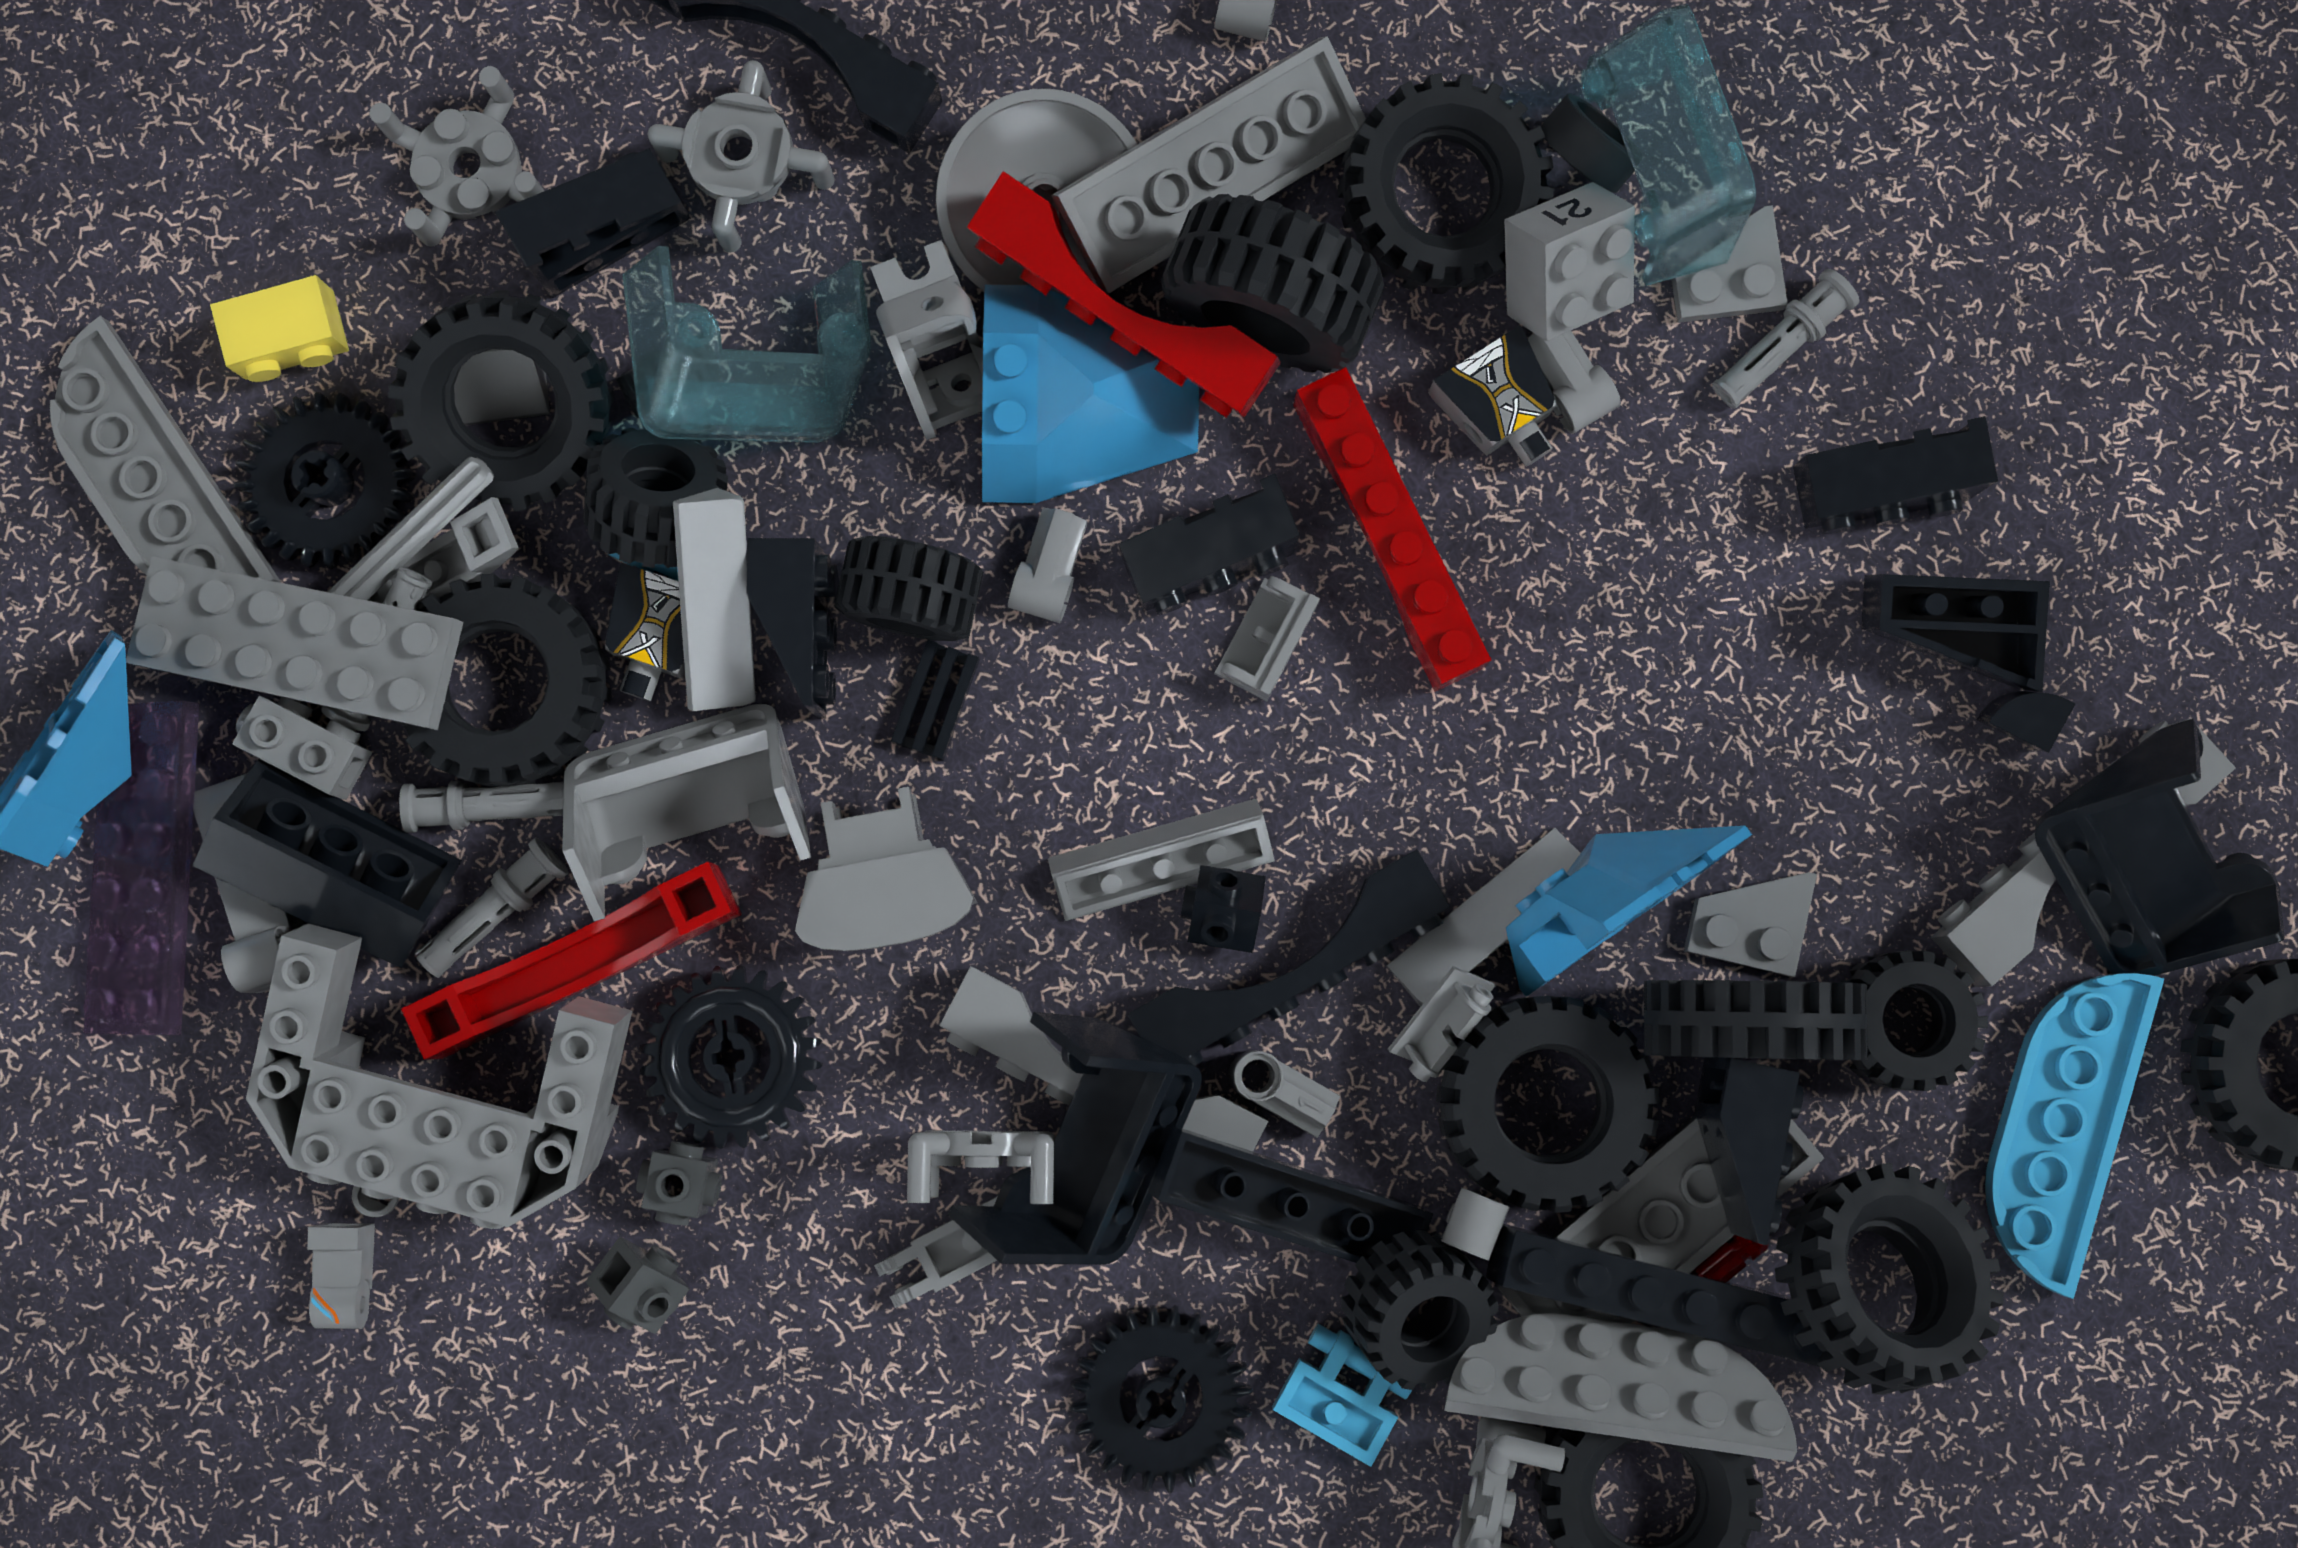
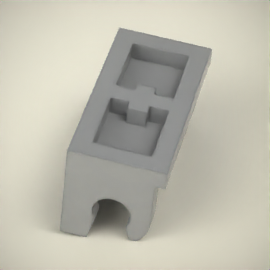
(1267, 637)

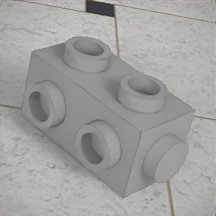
(302, 747)

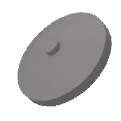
(1040, 141)

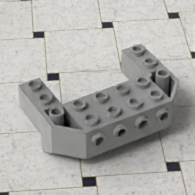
(416, 1138)

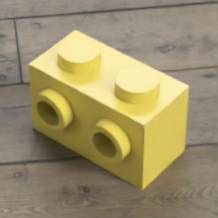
(280, 329)

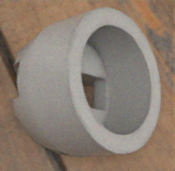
(370, 1206)

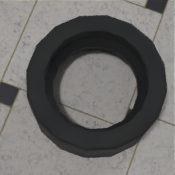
(1588, 142)

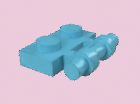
(1333, 1409)

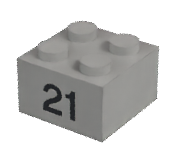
(1570, 260)

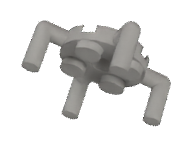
(444, 141)
(744, 180)
(981, 1150)
(1494, 1461)

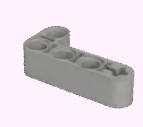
(253, 922)

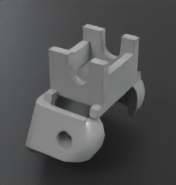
(922, 319)
(880, 882)

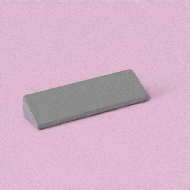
(714, 600)
(1159, 859)
(1480, 922)

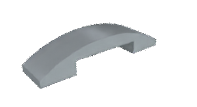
(473, 547)

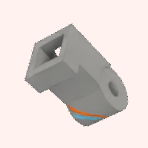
(341, 1274)

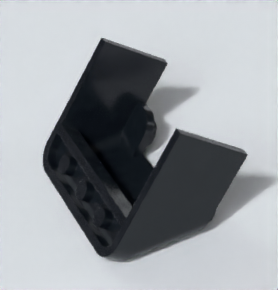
(1101, 1151)

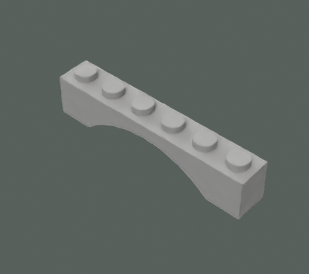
(2001, 921)
(998, 1020)

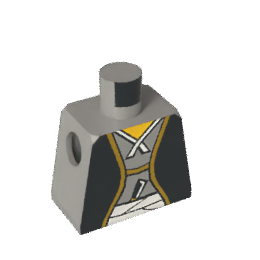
(1499, 397)
(646, 629)

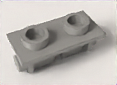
(1448, 1012)

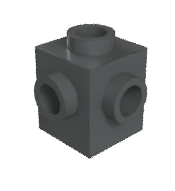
(699, 1179)
(637, 1285)

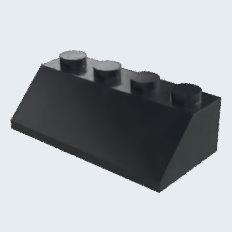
(326, 862)

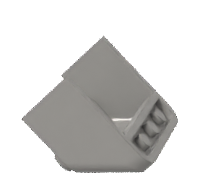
(675, 788)

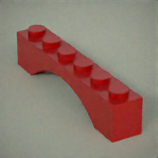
(1217, 359)
(1396, 534)
(572, 964)

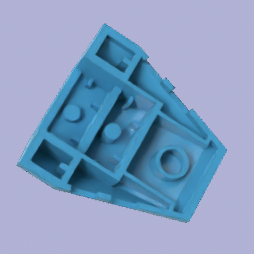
(1070, 402)
(71, 763)
(1605, 891)

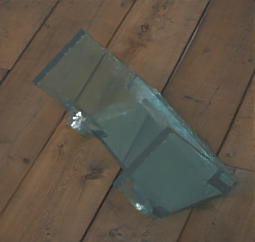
(1678, 142)
(712, 393)

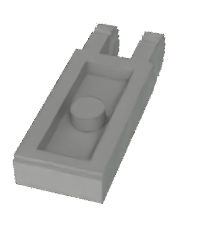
(945, 1255)

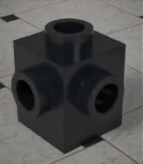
(1224, 908)

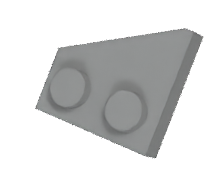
(1743, 286)
(1754, 924)

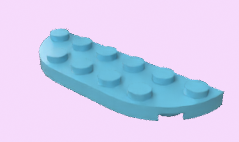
(2066, 1123)

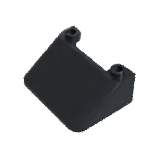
(2144, 871)

